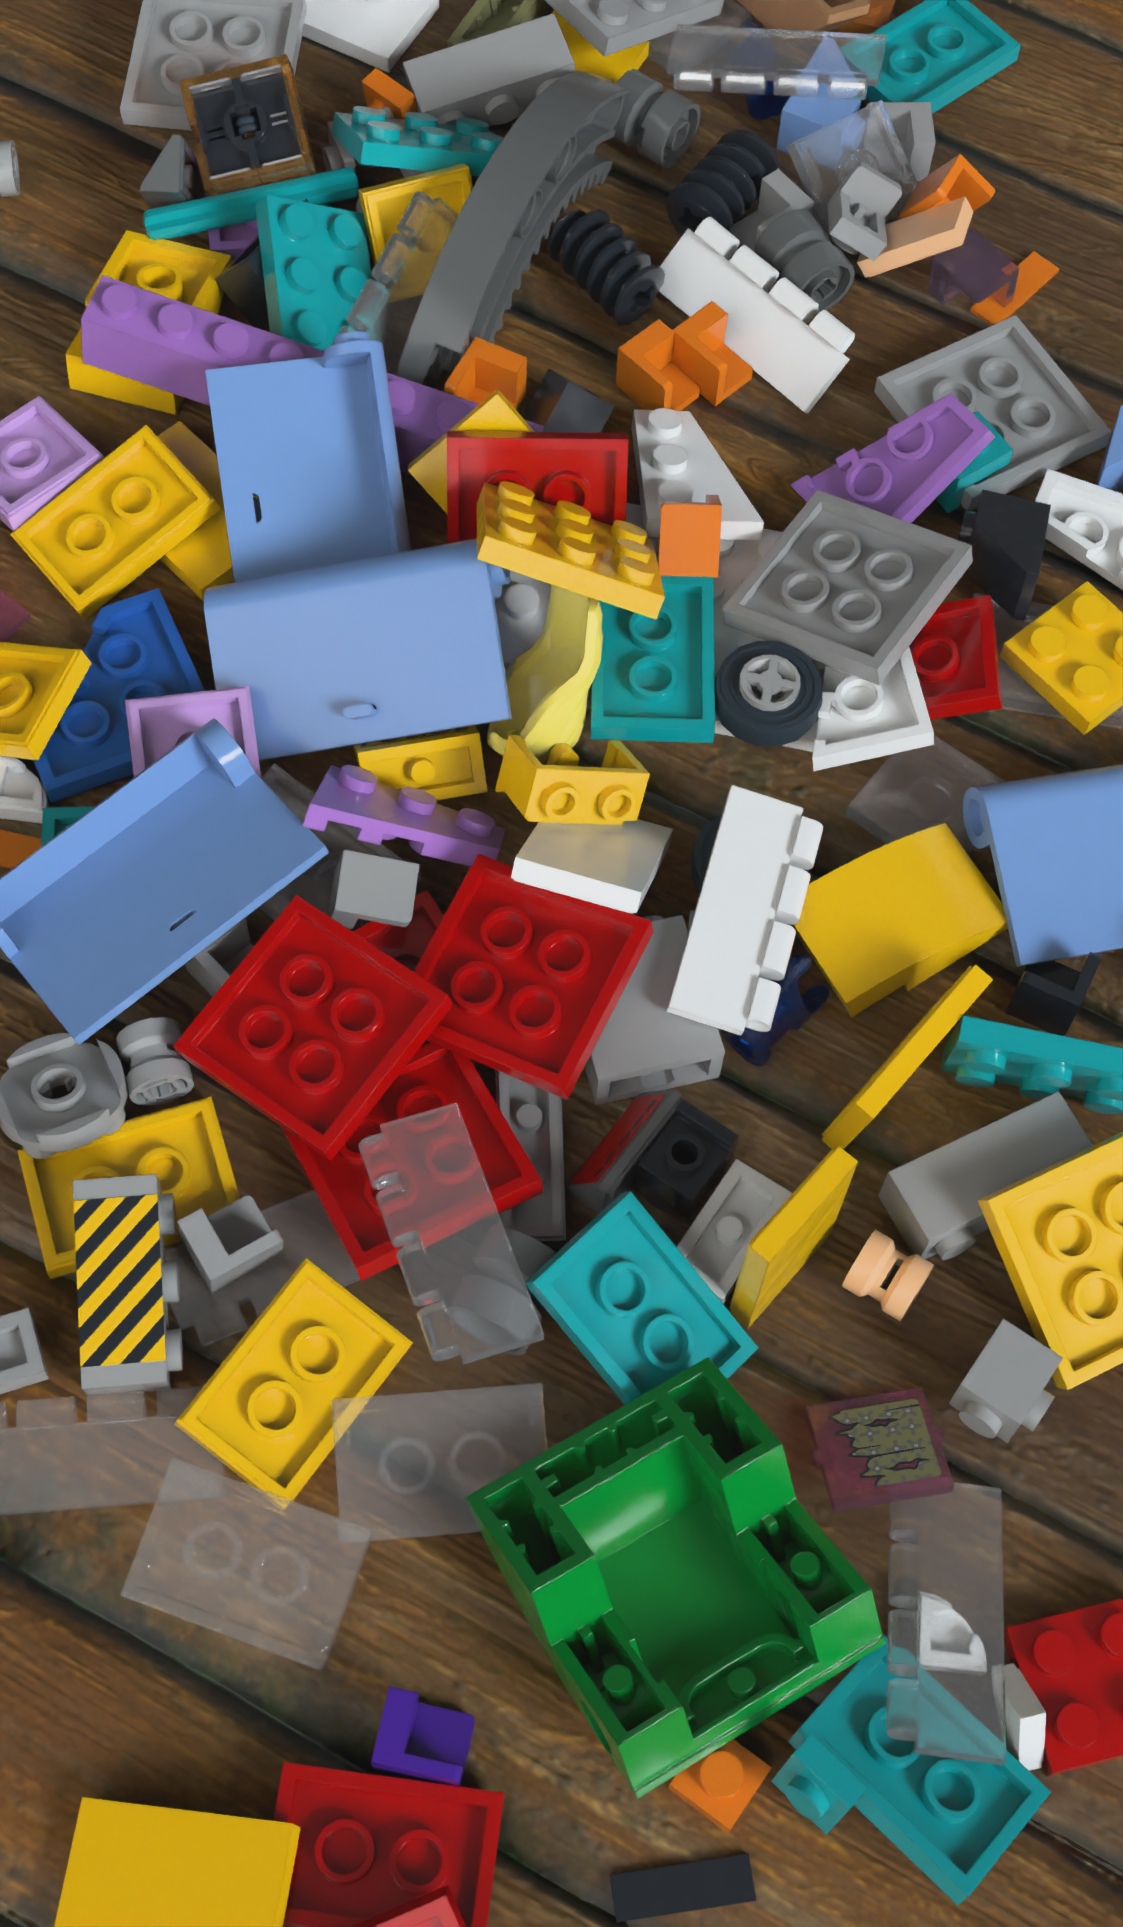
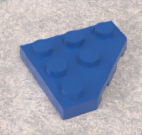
(132, 657)

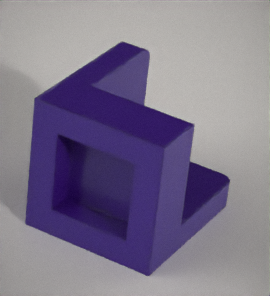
(421, 1740)

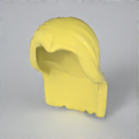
(553, 677)

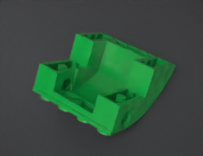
(675, 1574)

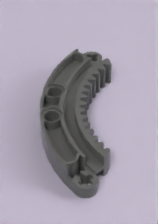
(514, 202)

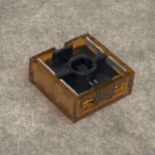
(248, 126)

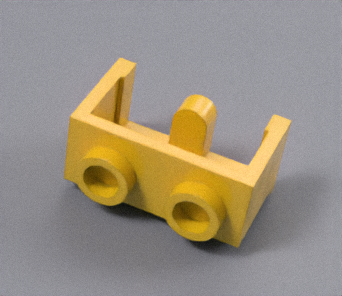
(573, 792)

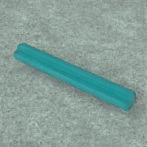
(239, 205)

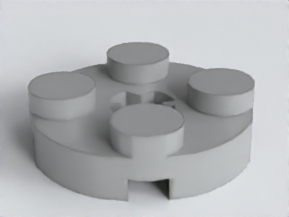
(67, 1122)

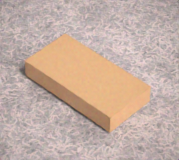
(921, 236)

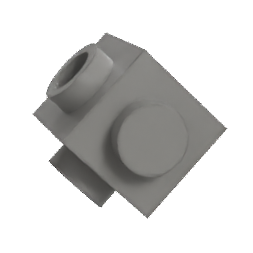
(1007, 1384)

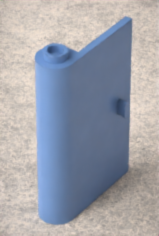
(316, 453)
(378, 631)
(1055, 859)
(149, 880)

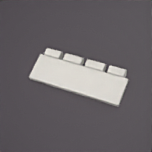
(761, 326)
(733, 920)

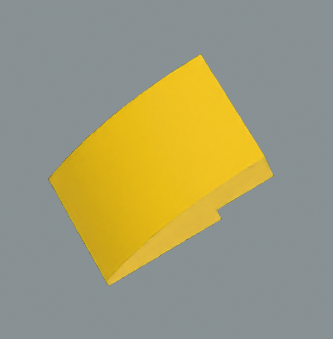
(164, 269)
(897, 916)

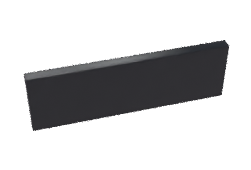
(682, 1888)

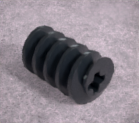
(722, 182)
(606, 264)

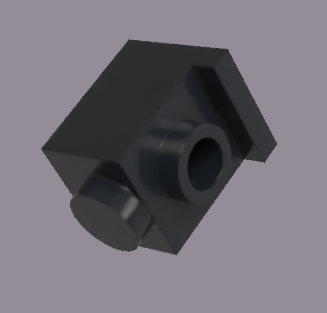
(699, 1140)

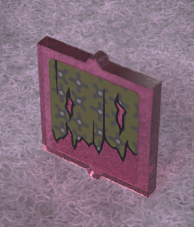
(878, 1449)

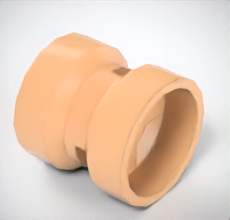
(874, 1267)

